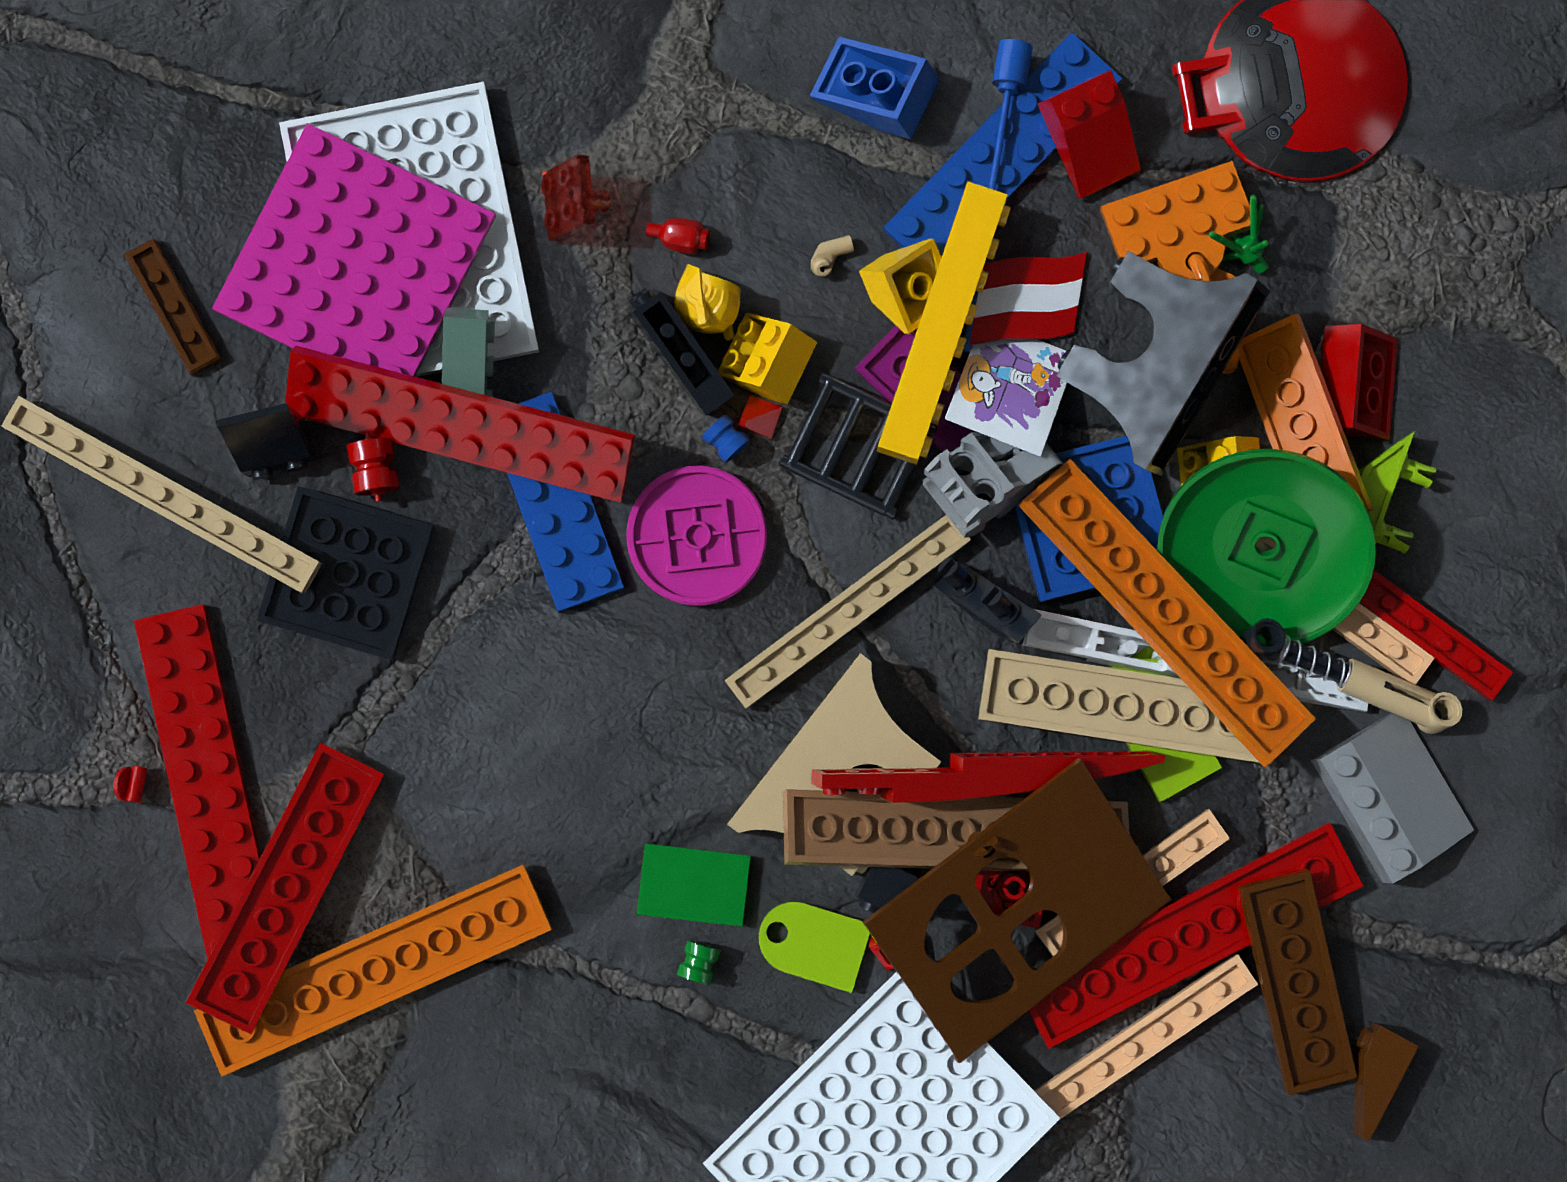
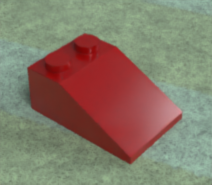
(1092, 133)

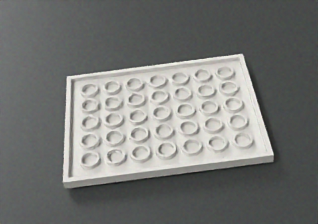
(452, 144)
(888, 1108)

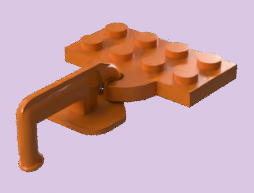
(1175, 225)

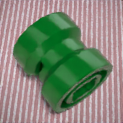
(698, 962)

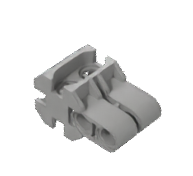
(995, 470)

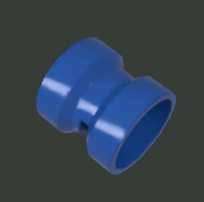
(725, 438)

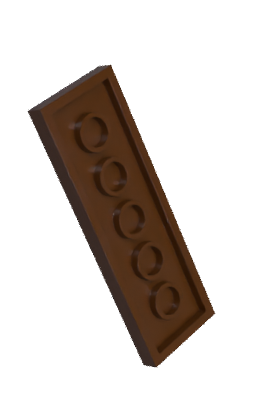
(1297, 981)

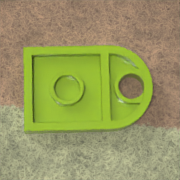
(817, 946)

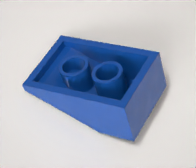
(876, 86)

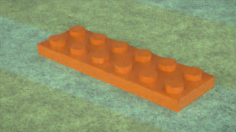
(1296, 398)

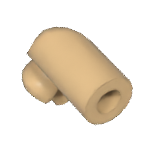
(827, 252)

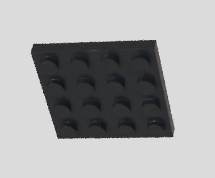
(364, 577)

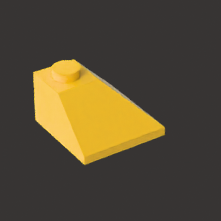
(902, 282)

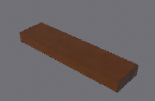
(173, 307)

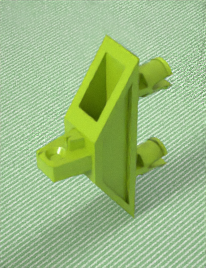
(1380, 480)

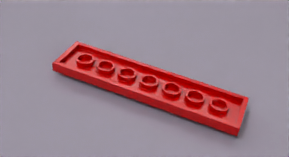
(284, 888)

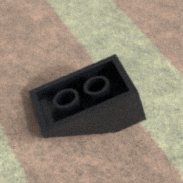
(268, 441)
(883, 884)

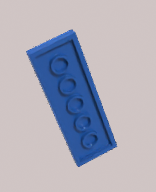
(566, 535)

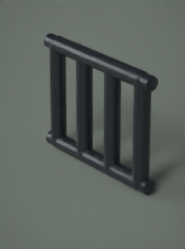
(824, 477)

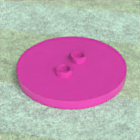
(696, 535)

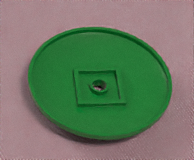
(1311, 513)

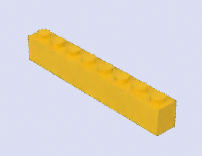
(942, 323)

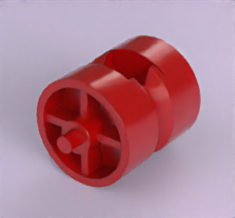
(372, 462)

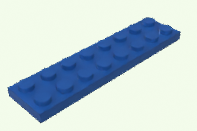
(1024, 148)

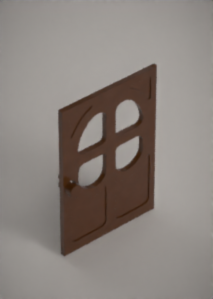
(1077, 867)

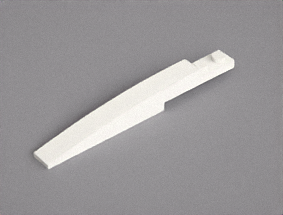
(1116, 645)

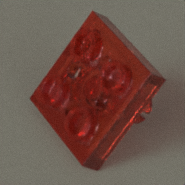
(570, 198)

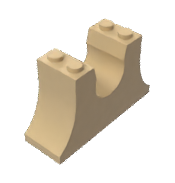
(841, 734)

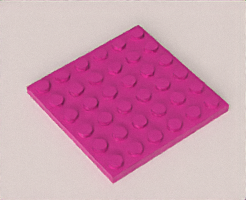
(353, 257)

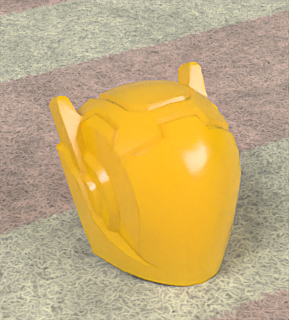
(707, 302)

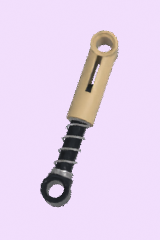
(1358, 679)

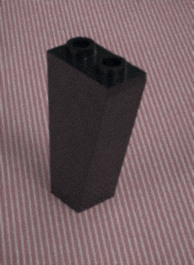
(678, 349)

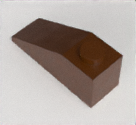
(1379, 1068)

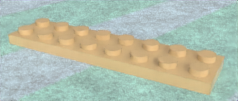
(1103, 705)

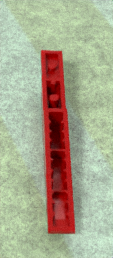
(978, 774)

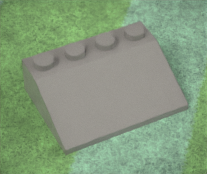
(1392, 797)

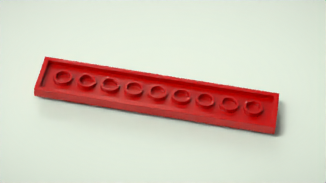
(459, 423)
(200, 761)
(1187, 937)

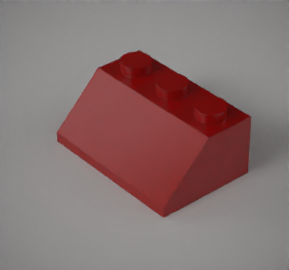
(1360, 378)

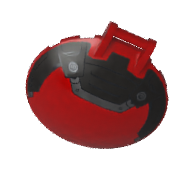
(1299, 86)

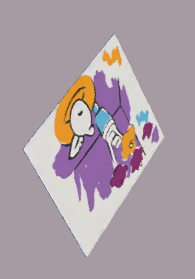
(1010, 392)

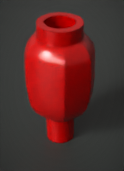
(681, 235)

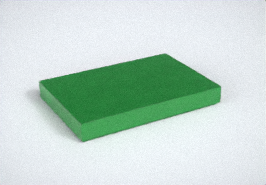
(693, 885)

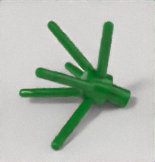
(1248, 247)

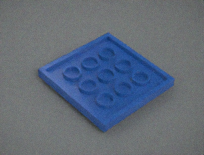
(1123, 482)

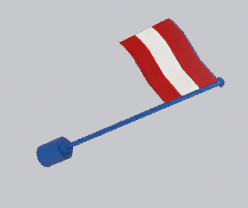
(1023, 293)

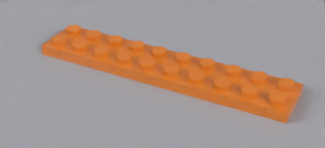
(1167, 613)
(384, 967)

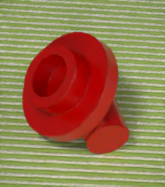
(129, 784)

